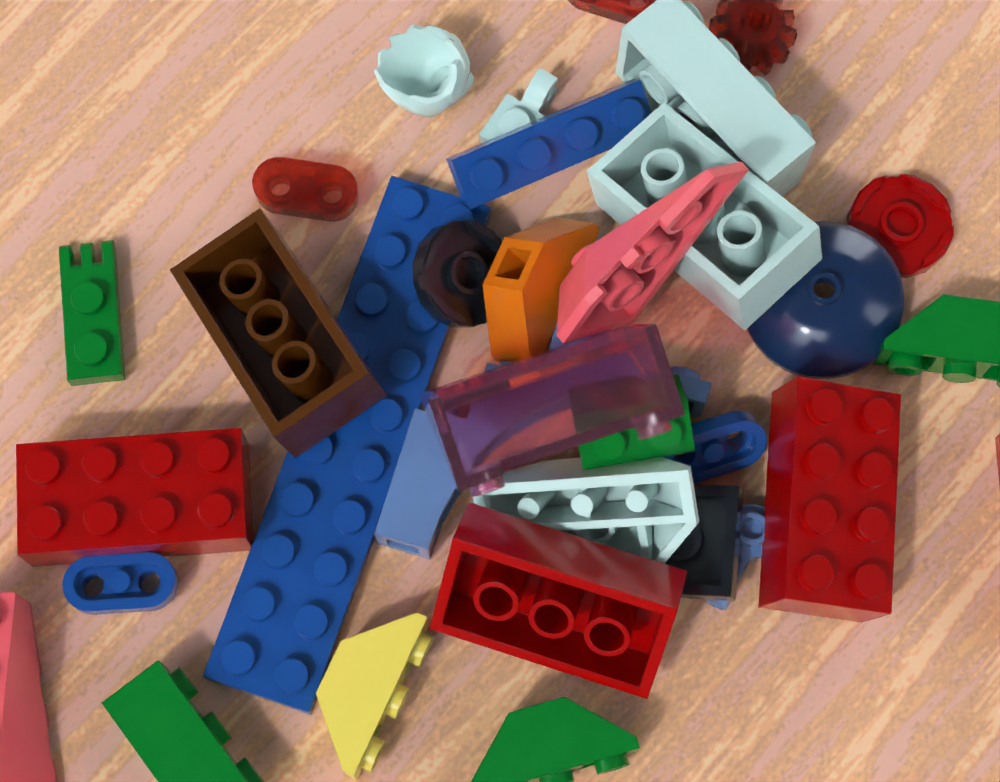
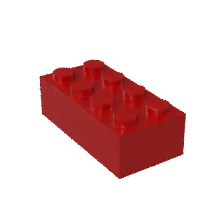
(134, 496)
(830, 500)
(557, 600)

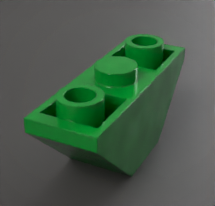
(948, 338)
(553, 741)

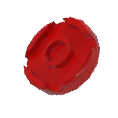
(906, 219)

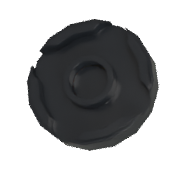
(451, 272)

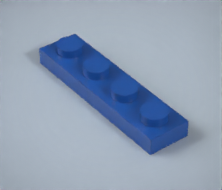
(548, 144)

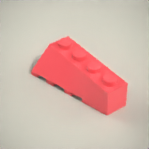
(23, 715)

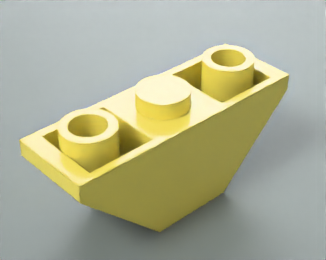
(367, 686)

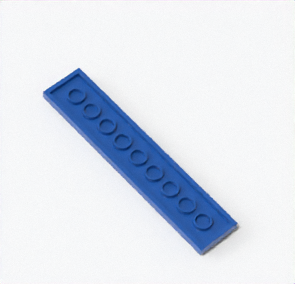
(332, 495)

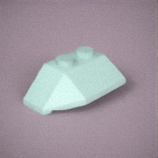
(627, 506)

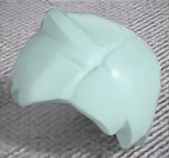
(424, 70)

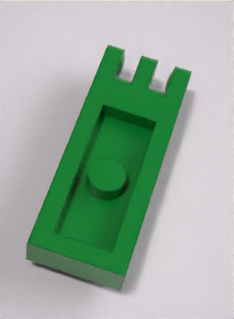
(91, 315)

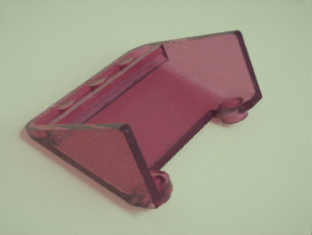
(552, 404)

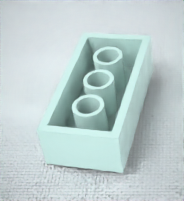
(713, 91)
(751, 245)

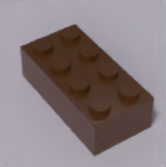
(277, 334)

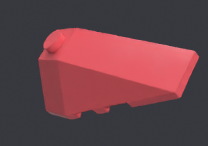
(628, 266)

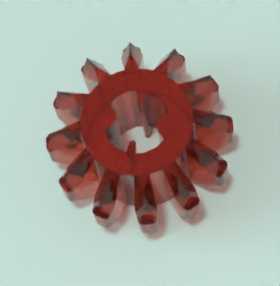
(756, 31)

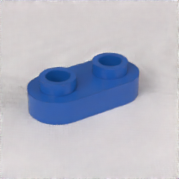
(718, 455)
(122, 583)

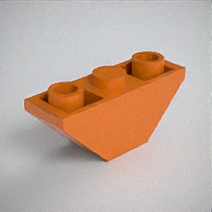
(525, 285)

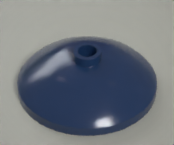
(839, 332)

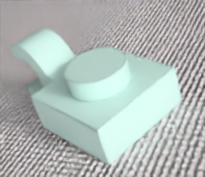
(516, 113)

